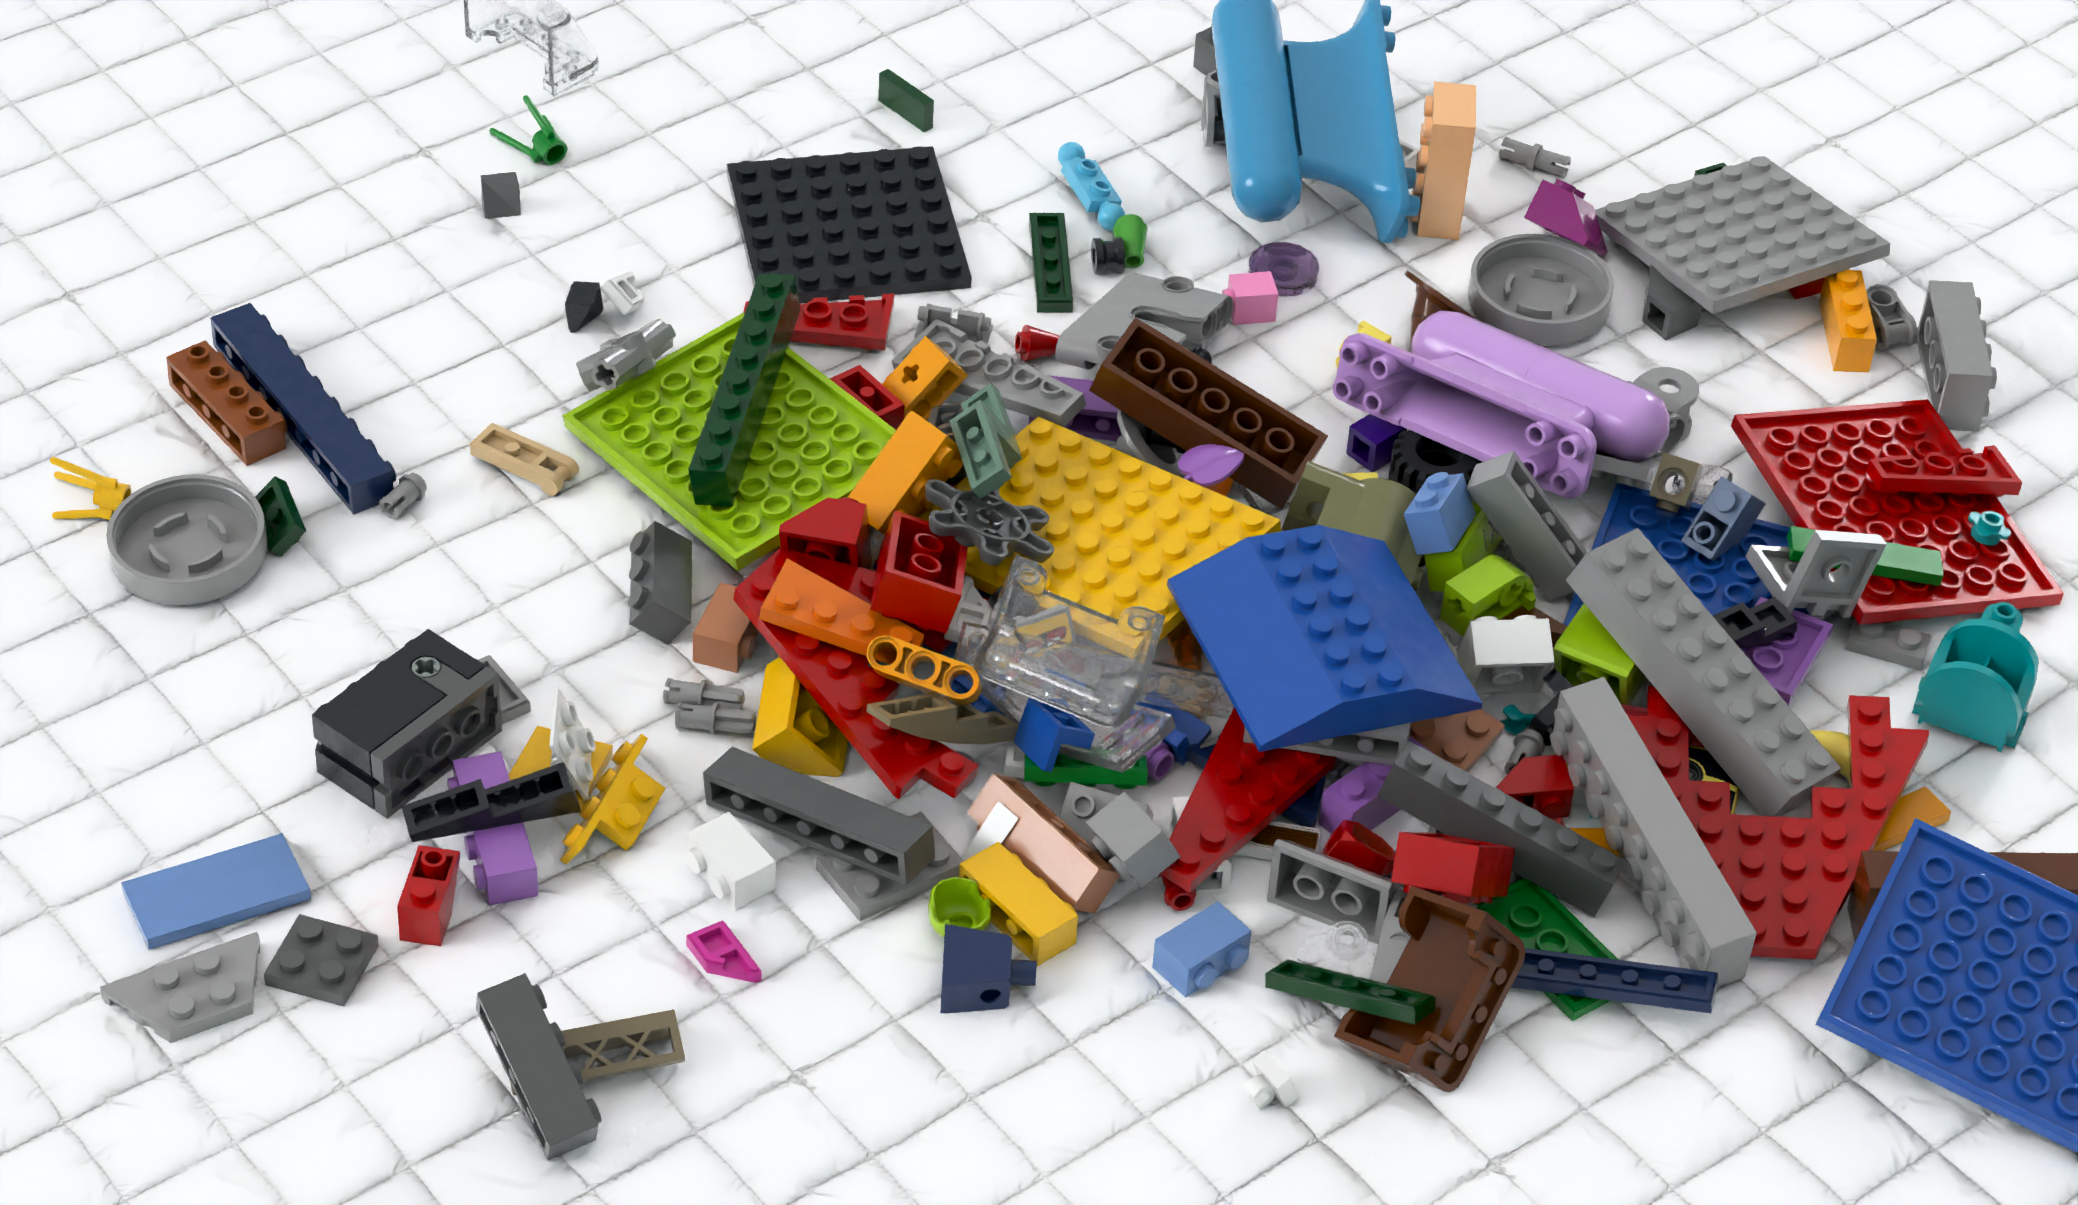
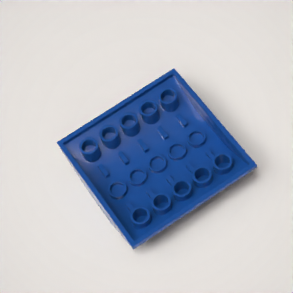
(1319, 637)

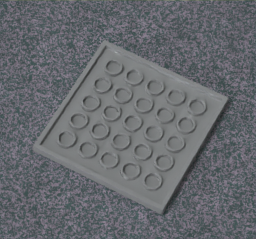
(1740, 234)

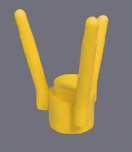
(107, 491)

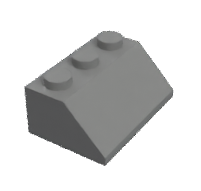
(1328, 888)

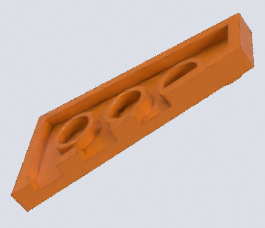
(830, 614)

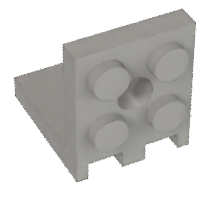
(1810, 580)

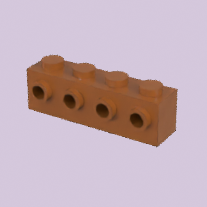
(226, 402)

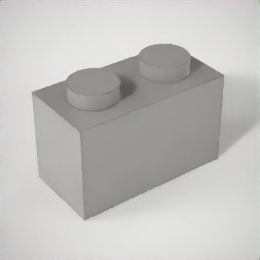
(1132, 840)

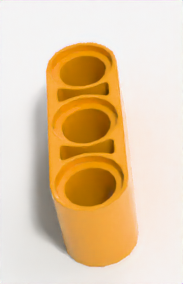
(910, 655)

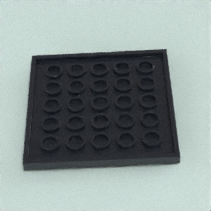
(850, 223)

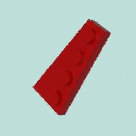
(845, 323)
(1957, 474)

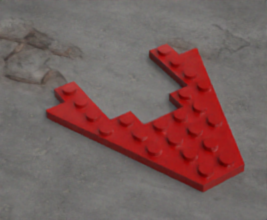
(846, 682)
(1792, 869)

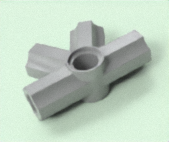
(626, 356)

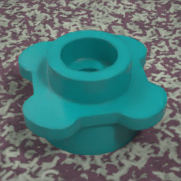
(1988, 527)

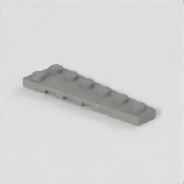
(1020, 387)

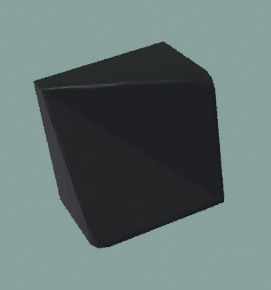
(583, 304)

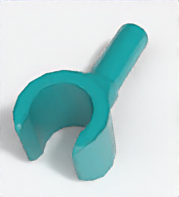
(1516, 720)

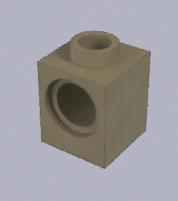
(1670, 466)

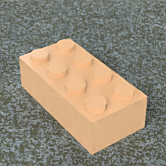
(1444, 159)

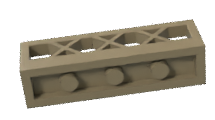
(622, 1033)

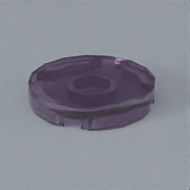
(1290, 266)

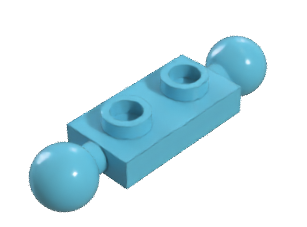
(1090, 184)

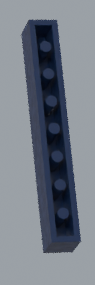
(312, 416)

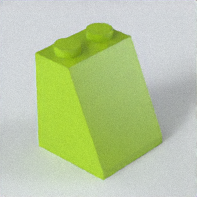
(1590, 652)

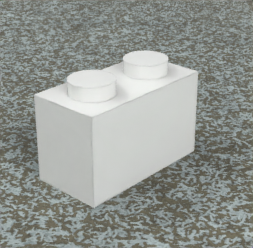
(731, 861)

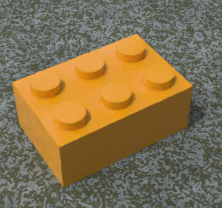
(902, 470)

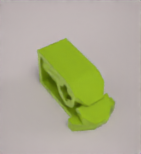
(1485, 589)

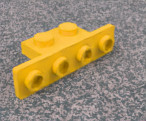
(620, 807)

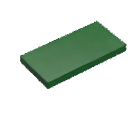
(1549, 926)

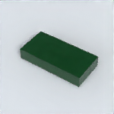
(906, 100)

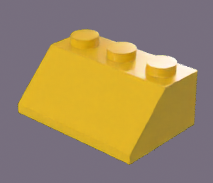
(795, 728)

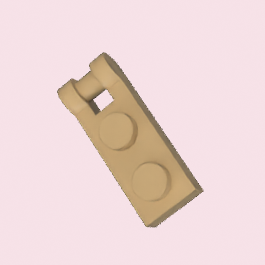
(524, 458)

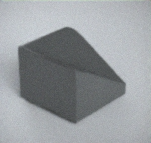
(500, 195)

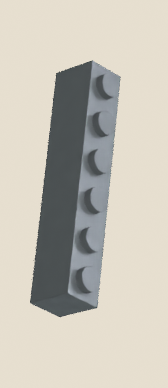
(1477, 811)
(819, 815)

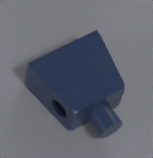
(980, 970)

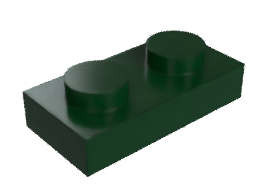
(281, 516)

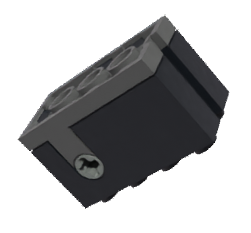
(407, 722)

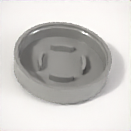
(1541, 288)
(187, 539)

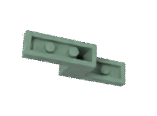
(985, 441)

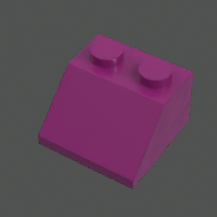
(1565, 213)

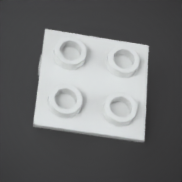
(571, 743)

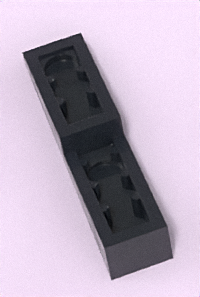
(474, 808)

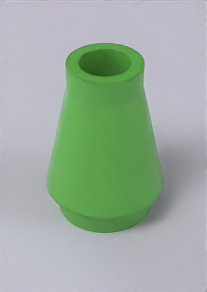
(1134, 235)

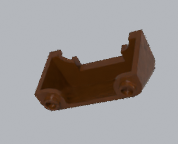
(1464, 963)

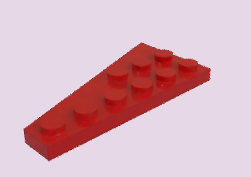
(1237, 800)

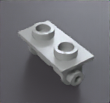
(972, 323)

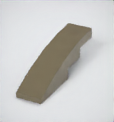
(939, 720)

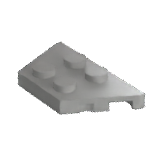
(192, 990)

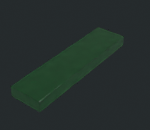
(1050, 263)
(1350, 991)

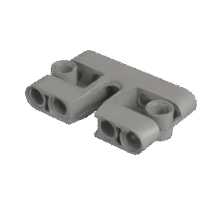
(1168, 305)

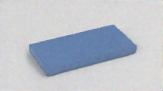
(215, 891)

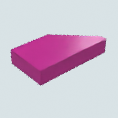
(722, 953)

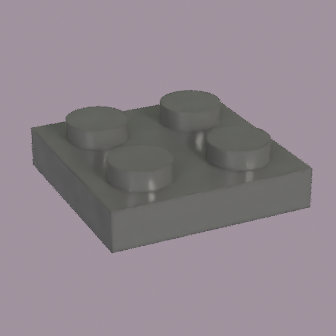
(321, 960)

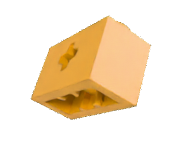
(925, 378)

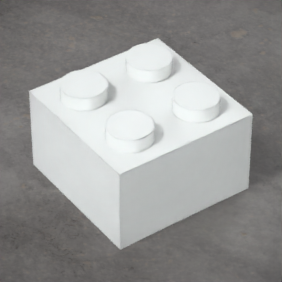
(1506, 654)

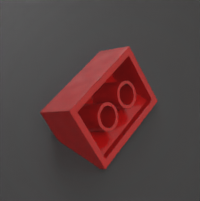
(830, 531)

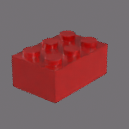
(918, 574)
(1452, 866)

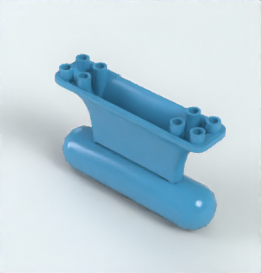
(1310, 114)

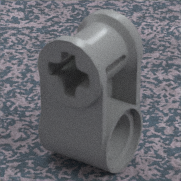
(1890, 318)

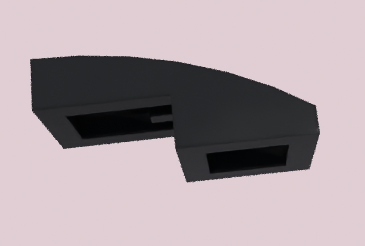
(1758, 624)

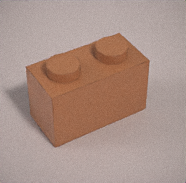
(724, 633)

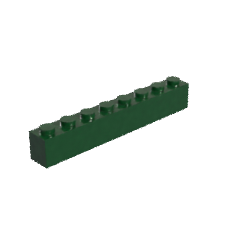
(744, 390)

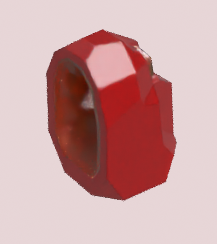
(1360, 847)

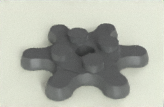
(988, 523)

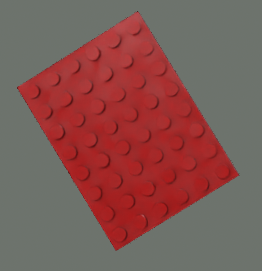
(1820, 477)

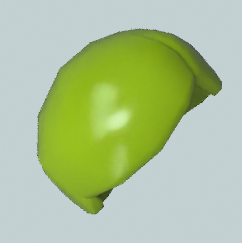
(959, 904)

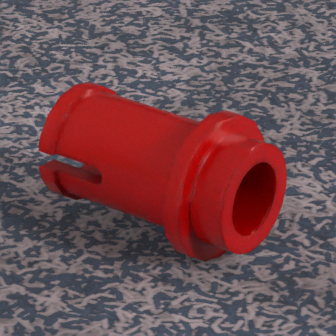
(1176, 896)

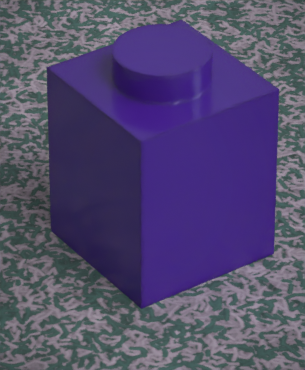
(1372, 441)

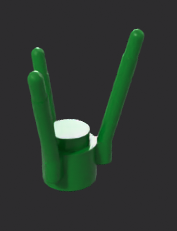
(546, 142)

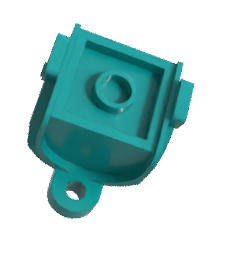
(1981, 679)

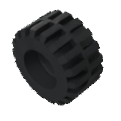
(1419, 457)

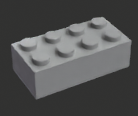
(1955, 354)

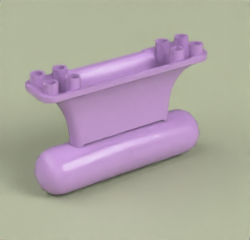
(1500, 396)

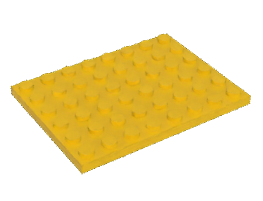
(1113, 523)

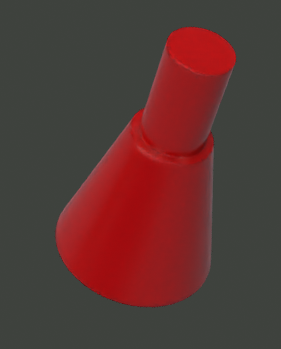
(1035, 343)

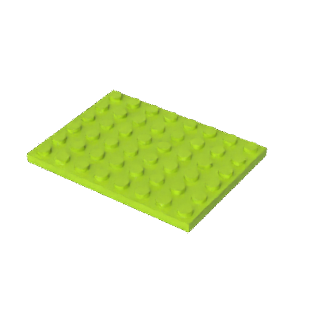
(807, 448)

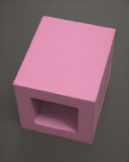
(1253, 297)

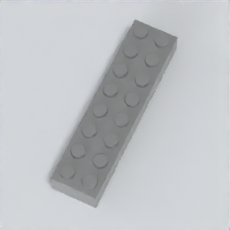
(1702, 674)
(1651, 832)

